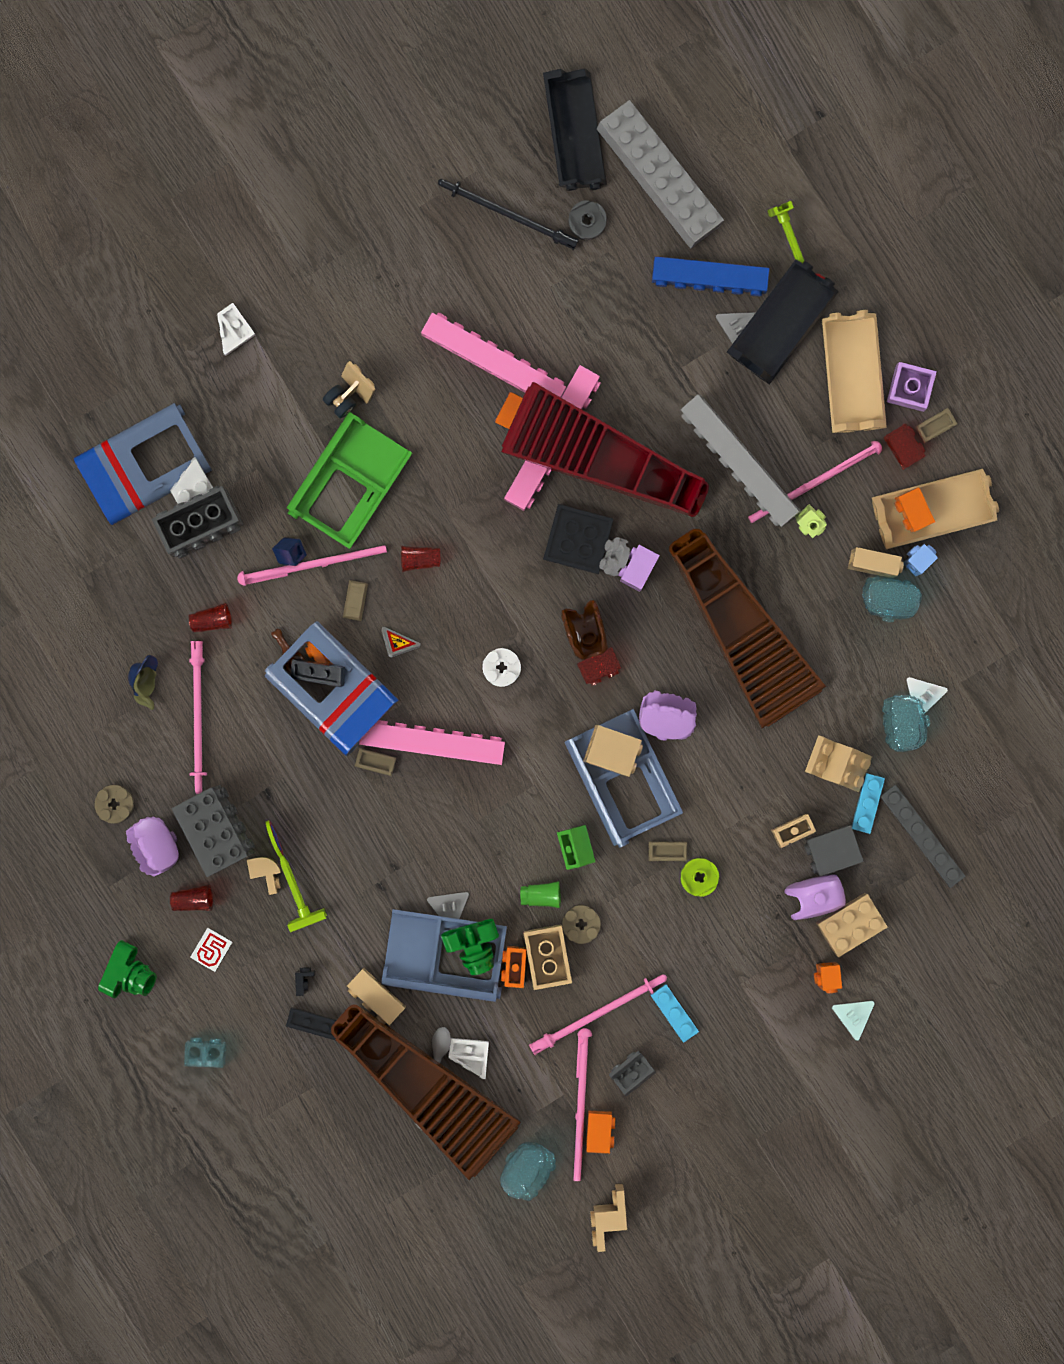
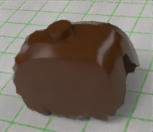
(585, 631)

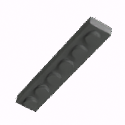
(922, 836)

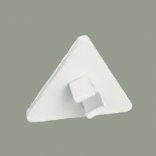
(926, 692)

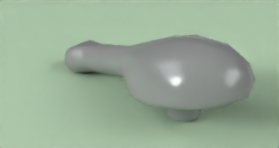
(441, 1043)

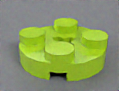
(702, 866)

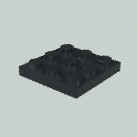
(578, 539)

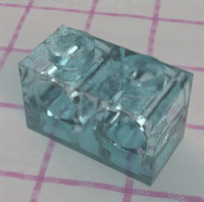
(205, 1058)

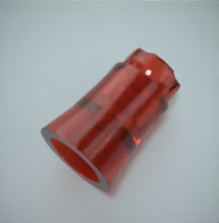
(419, 558)
(211, 619)
(192, 899)

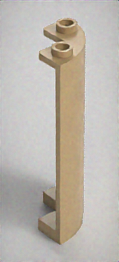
(854, 372)
(954, 504)

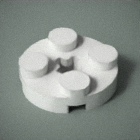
(510, 660)

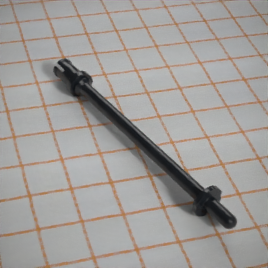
(557, 236)

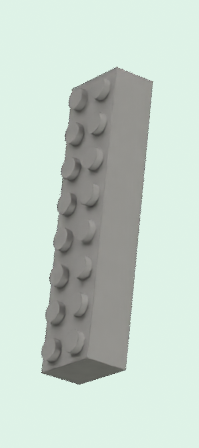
(660, 174)
(740, 460)

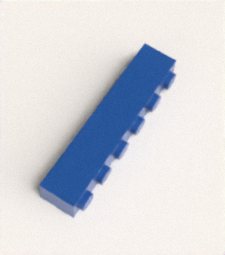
(710, 275)

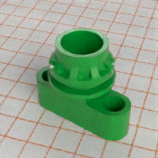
(476, 955)
(126, 975)

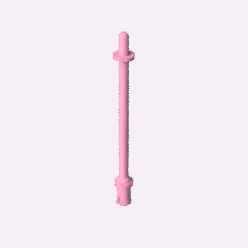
(197, 661)
(550, 1039)

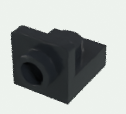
(301, 983)

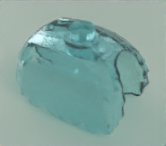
(891, 598)
(905, 723)
(527, 1170)

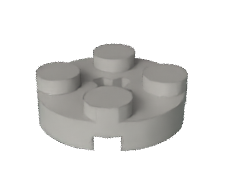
(615, 556)

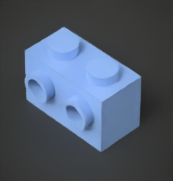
(920, 558)

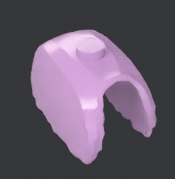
(667, 716)
(153, 845)
(817, 896)

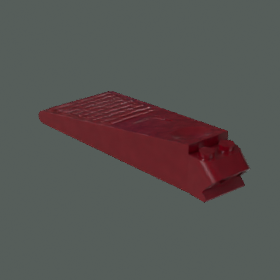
(581, 446)

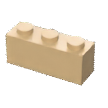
(375, 997)

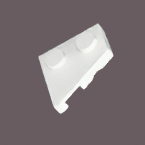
(233, 329)
(191, 483)
(470, 1054)

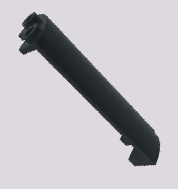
(574, 129)
(783, 321)

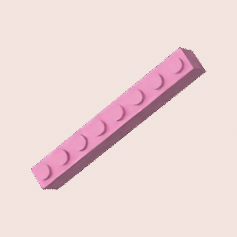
(487, 356)
(531, 475)
(435, 742)

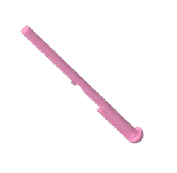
(876, 447)
(269, 574)
(583, 1035)

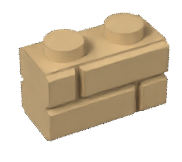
(793, 830)

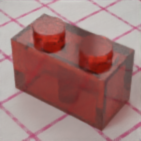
(905, 446)
(599, 666)

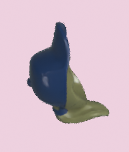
(142, 680)

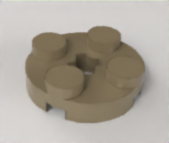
(121, 795)
(572, 917)

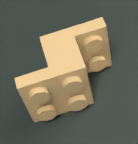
(838, 763)
(609, 1217)

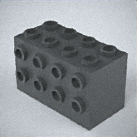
(198, 522)
(214, 830)

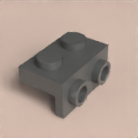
(632, 1072)

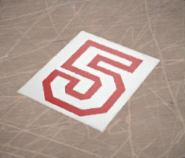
(211, 949)

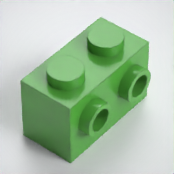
(576, 847)

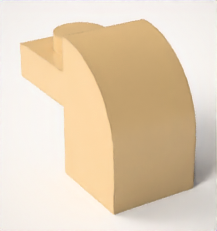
(265, 867)

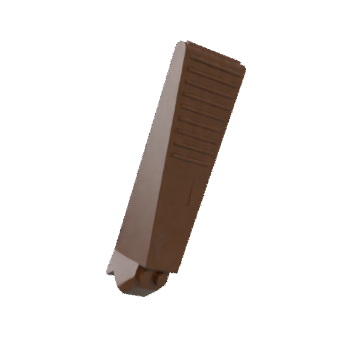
(757, 651)
(444, 1106)

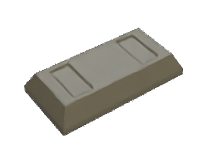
(936, 425)
(355, 600)
(375, 762)
(667, 851)

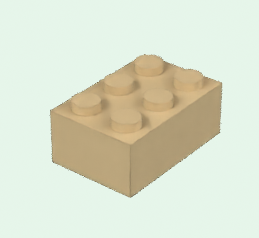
(851, 925)
(547, 957)

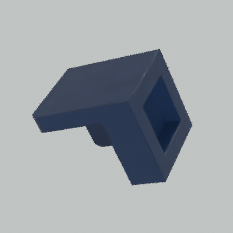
(289, 551)

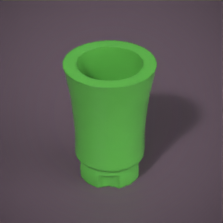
(541, 895)

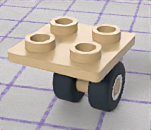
(359, 384)

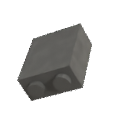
(833, 850)

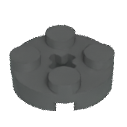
(592, 210)

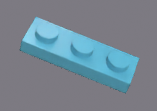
(867, 803)
(674, 1013)

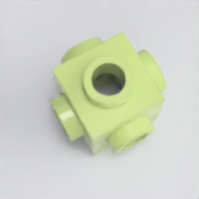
(811, 521)

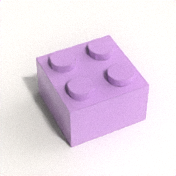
(911, 386)
(639, 567)

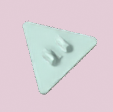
(854, 1016)

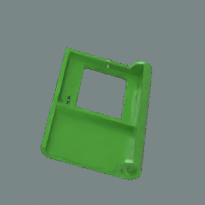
(361, 455)

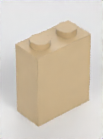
(875, 562)
(613, 751)

